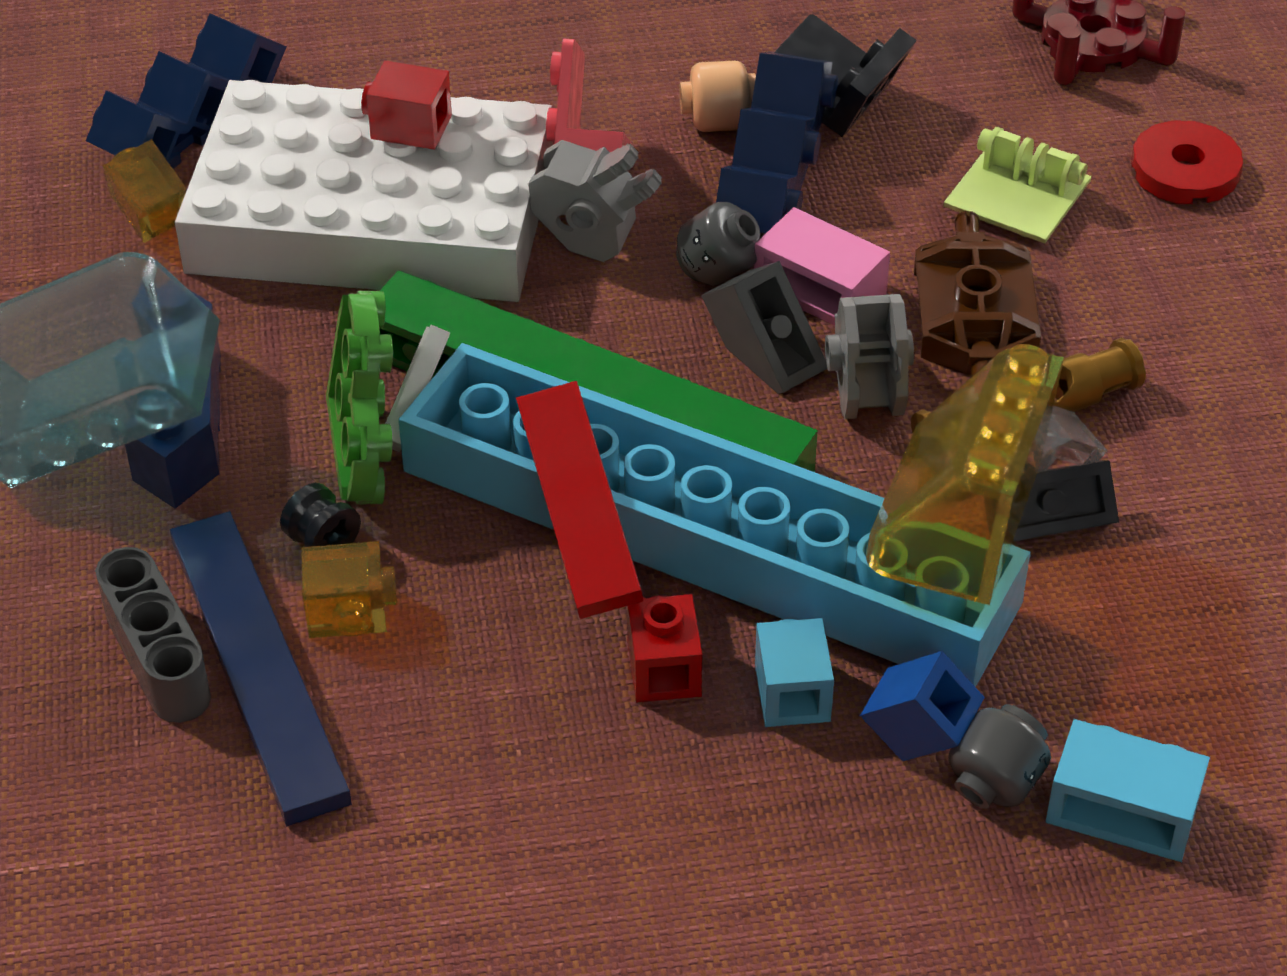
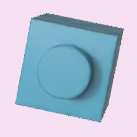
(794, 672)

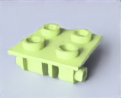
(1020, 188)

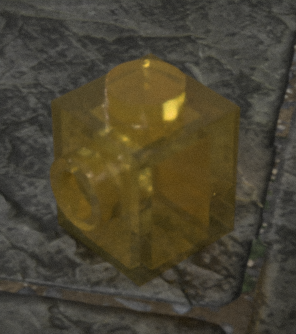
(145, 189)
(346, 589)

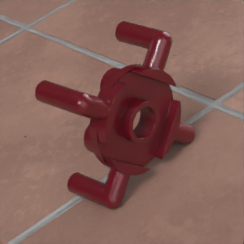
(1119, 34)

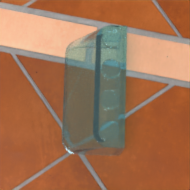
(98, 363)

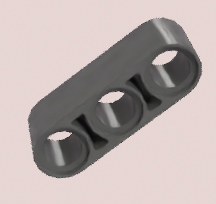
(153, 634)

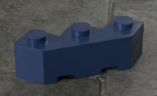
(184, 95)
(778, 136)
(186, 455)

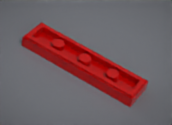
(579, 500)

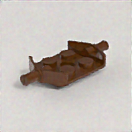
(968, 326)

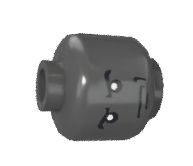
(717, 244)
(1000, 757)

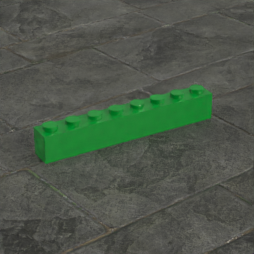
(421, 303)

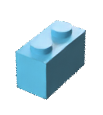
(1127, 789)

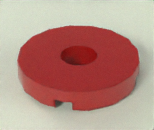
(1212, 151)

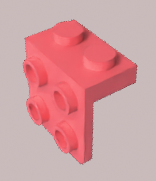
(564, 121)

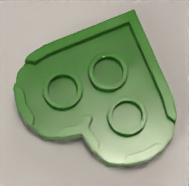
(358, 397)

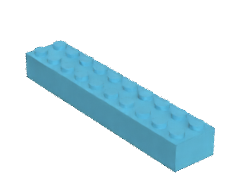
(706, 513)

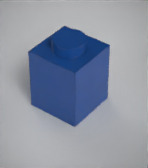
(922, 706)

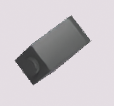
(766, 327)

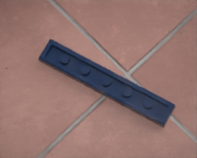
(260, 670)

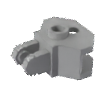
(593, 194)
(871, 353)

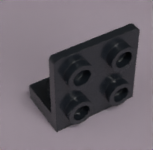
(860, 73)

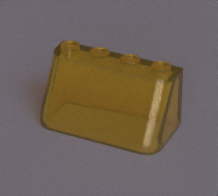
(968, 478)

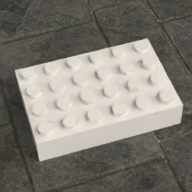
(310, 199)

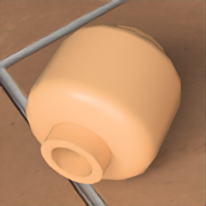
(717, 94)

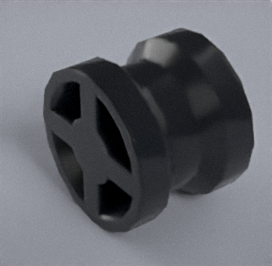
(317, 519)

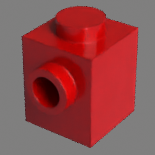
(408, 104)
(664, 648)

